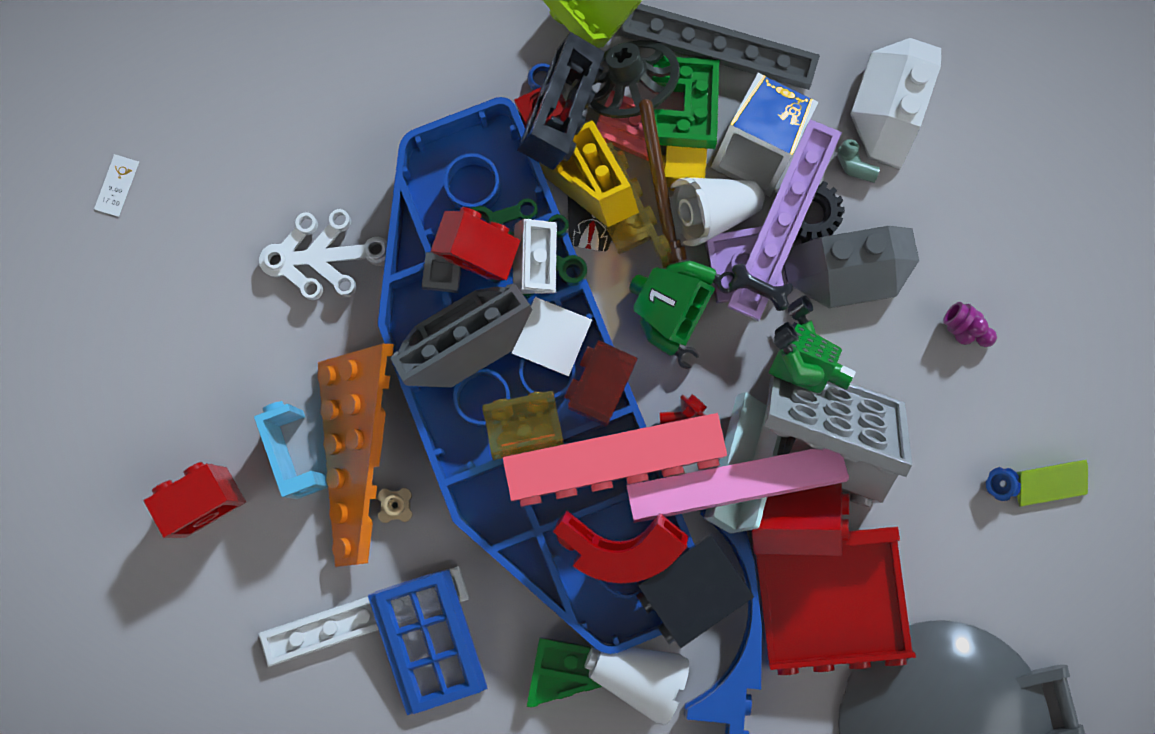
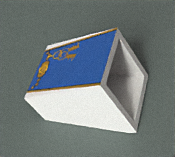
(764, 133)

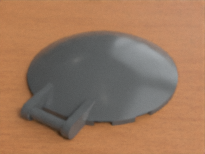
(955, 686)

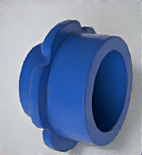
(1003, 493)

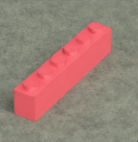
(615, 457)

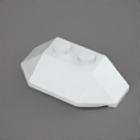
(895, 99)

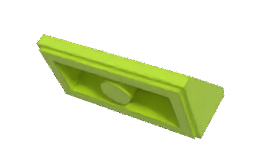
(1053, 482)

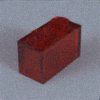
(601, 382)

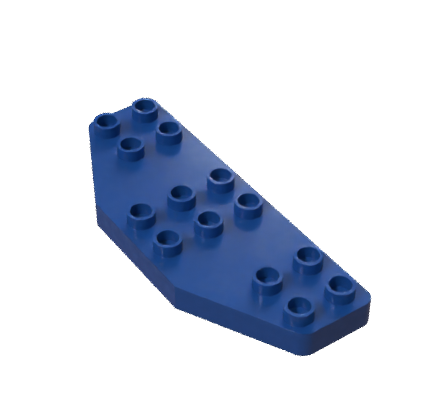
(469, 164)

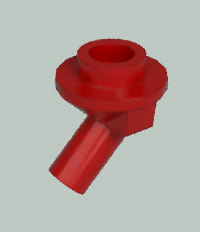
(690, 408)

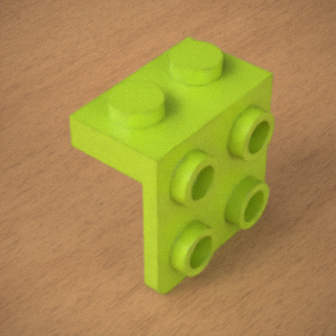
(592, 19)

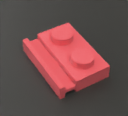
(624, 132)

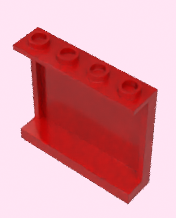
(836, 606)

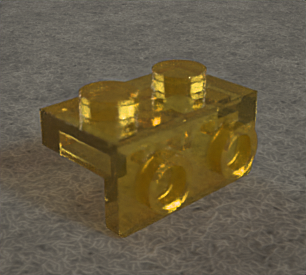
(522, 424)

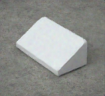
(536, 256)

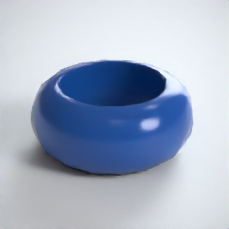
(532, 72)

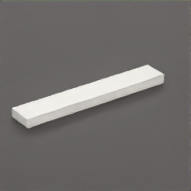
(329, 628)

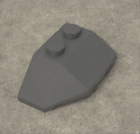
(853, 265)
(463, 337)

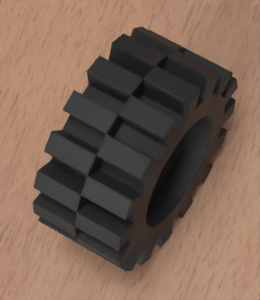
(832, 215)

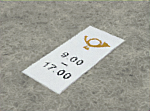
(116, 185)

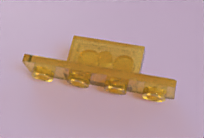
(638, 227)

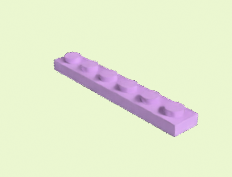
(786, 215)

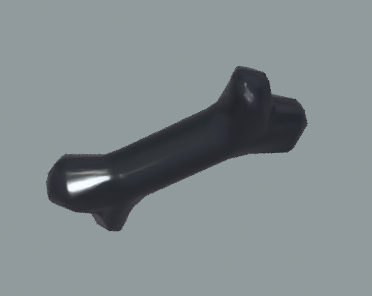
(776, 294)

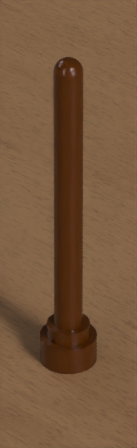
(659, 181)

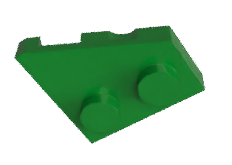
(559, 672)

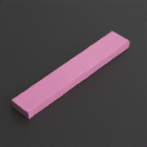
(736, 483)

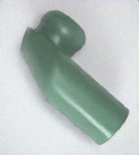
(852, 162)

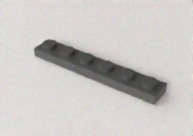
(723, 44)

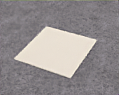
(552, 336)

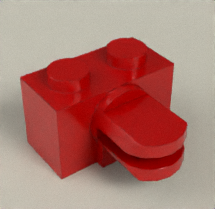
(475, 244)

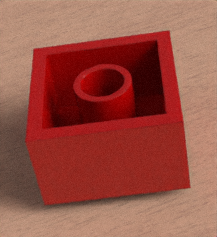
(193, 500)

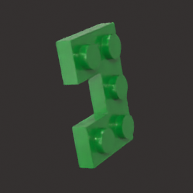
(698, 121)

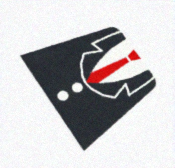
(585, 229)

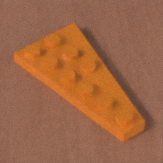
(353, 444)

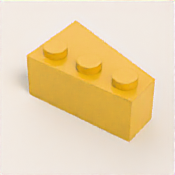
(594, 178)

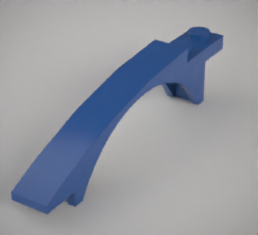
(728, 697)

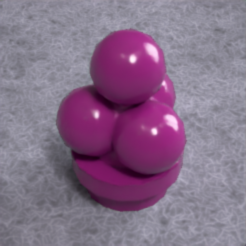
(969, 324)

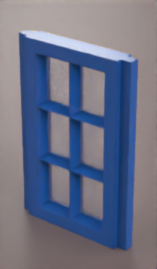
(427, 641)

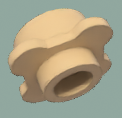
(403, 510)

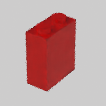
(804, 523)

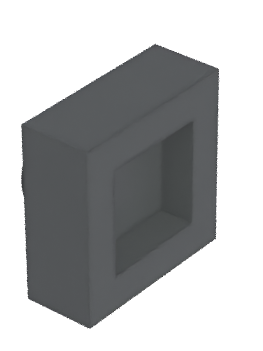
(440, 274)

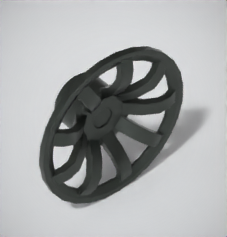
(629, 68)

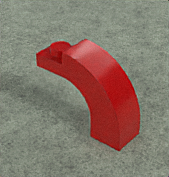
(622, 560)

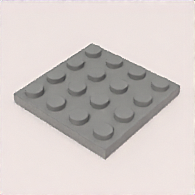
(847, 421)

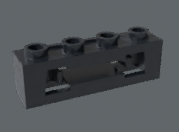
(554, 141)

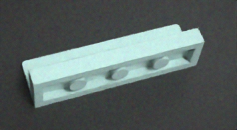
(745, 442)

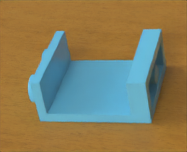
(287, 480)

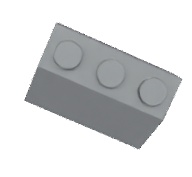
(865, 481)

